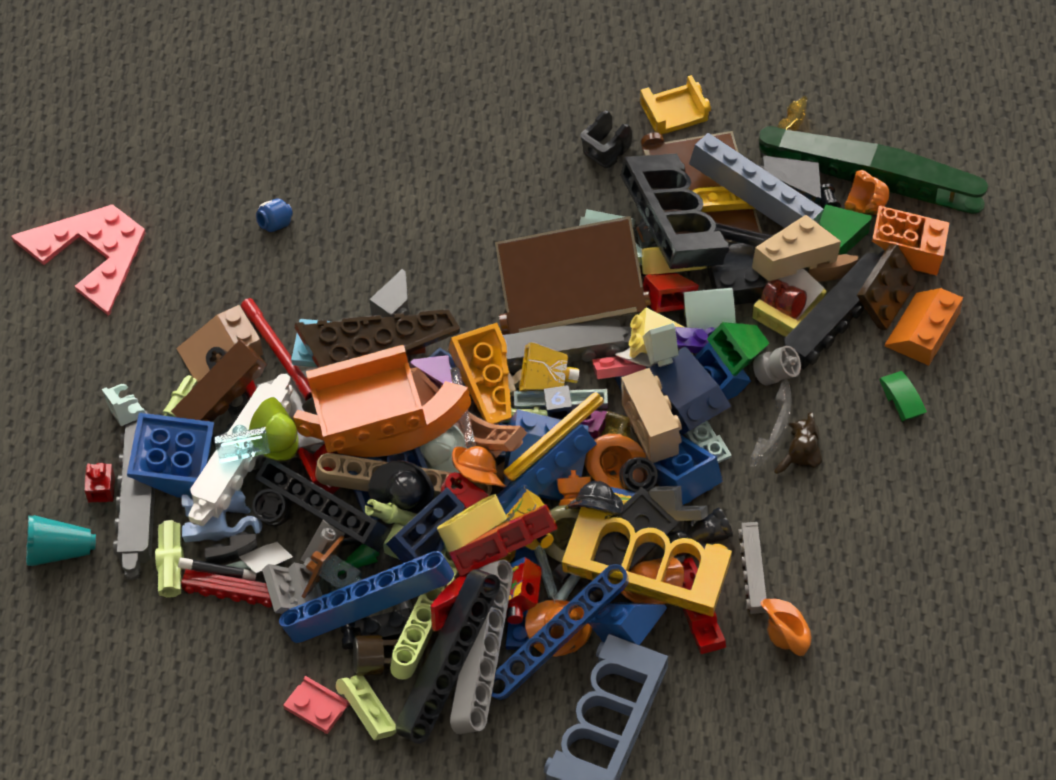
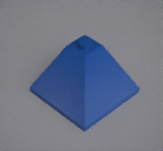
(170, 452)

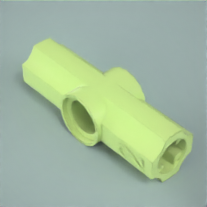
(168, 557)

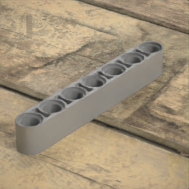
(478, 672)

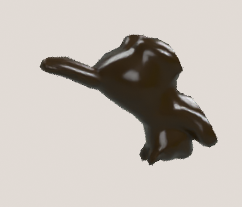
(804, 446)

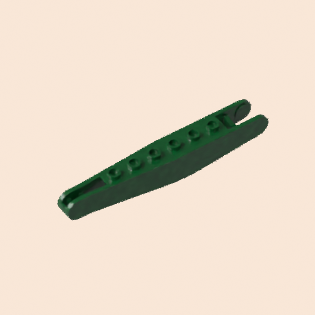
(898, 169)

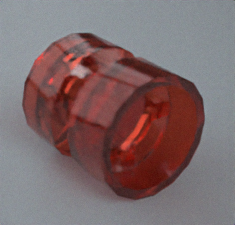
(785, 298)

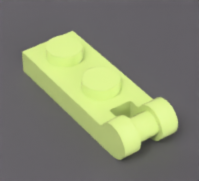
(367, 706)

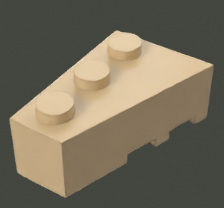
(795, 248)

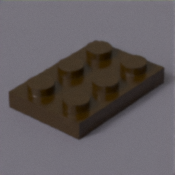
(887, 287)

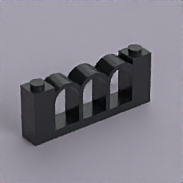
(680, 251)

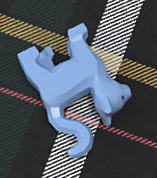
(217, 528)

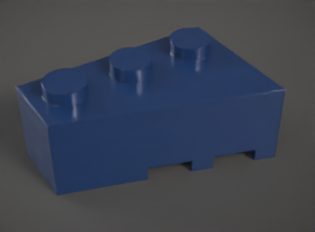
(421, 533)

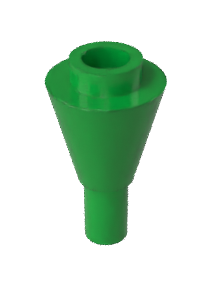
(361, 557)

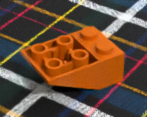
(917, 236)

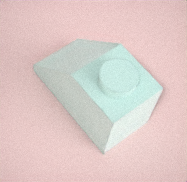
(661, 345)

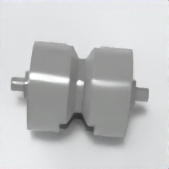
(777, 365)

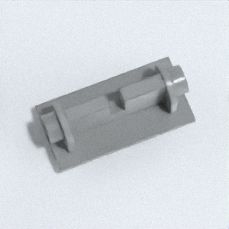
(322, 541)

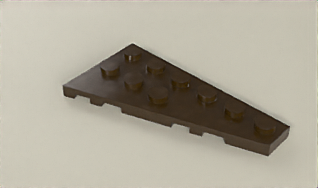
(361, 336)

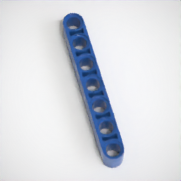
(366, 597)
(562, 619)

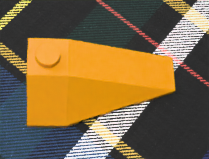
(484, 370)

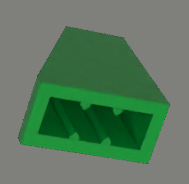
(845, 226)
(737, 344)

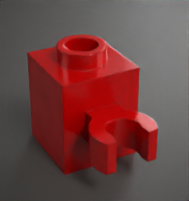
(99, 482)

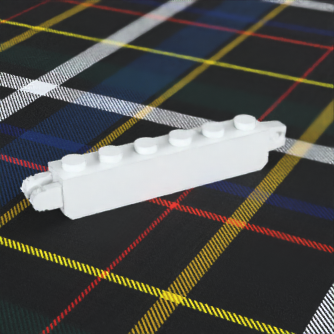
(219, 480)

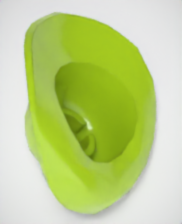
(279, 428)

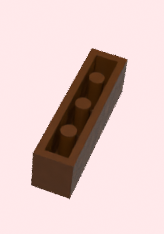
(221, 384)

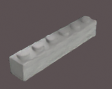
(753, 566)

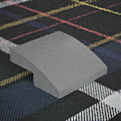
(288, 585)

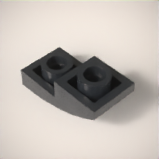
(240, 545)

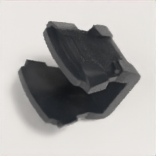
(608, 154)

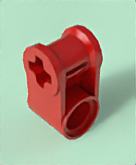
(465, 491)

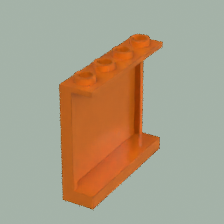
(366, 398)

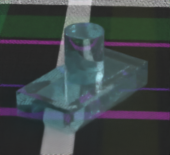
(242, 444)

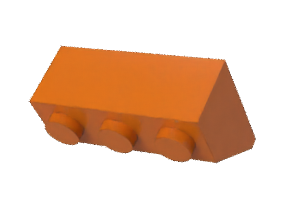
(925, 324)

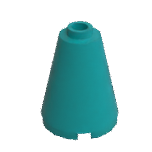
(56, 541)

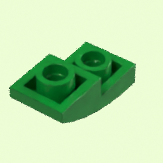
(904, 395)

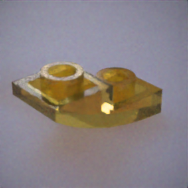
(795, 115)

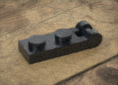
(387, 625)

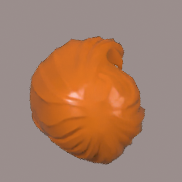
(867, 194)

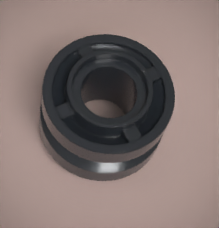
(648, 469)

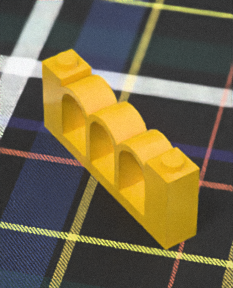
(707, 586)

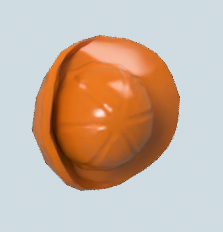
(609, 452)
(476, 465)
(650, 569)
(543, 613)
(787, 626)

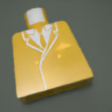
(545, 369)

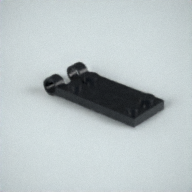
(641, 513)

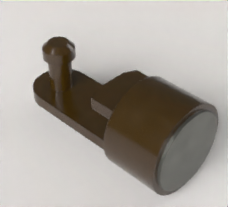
(369, 654)

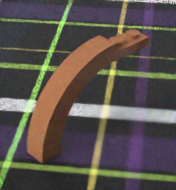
(486, 435)

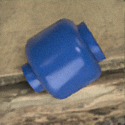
(274, 215)

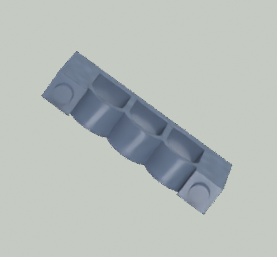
(629, 661)

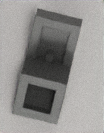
(671, 501)

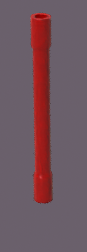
(256, 317)

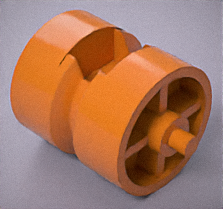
(571, 487)

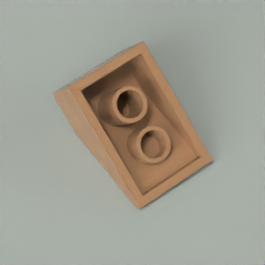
(220, 332)

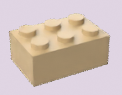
(651, 415)

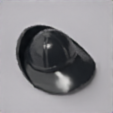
(401, 485)
(597, 496)

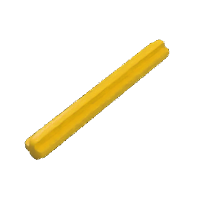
(553, 436)

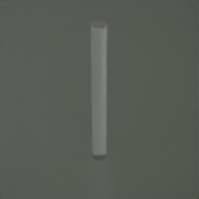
(465, 419)

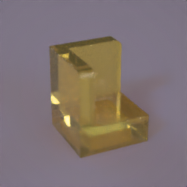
(616, 424)

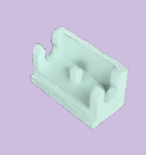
(123, 409)

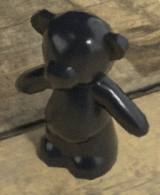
(705, 531)

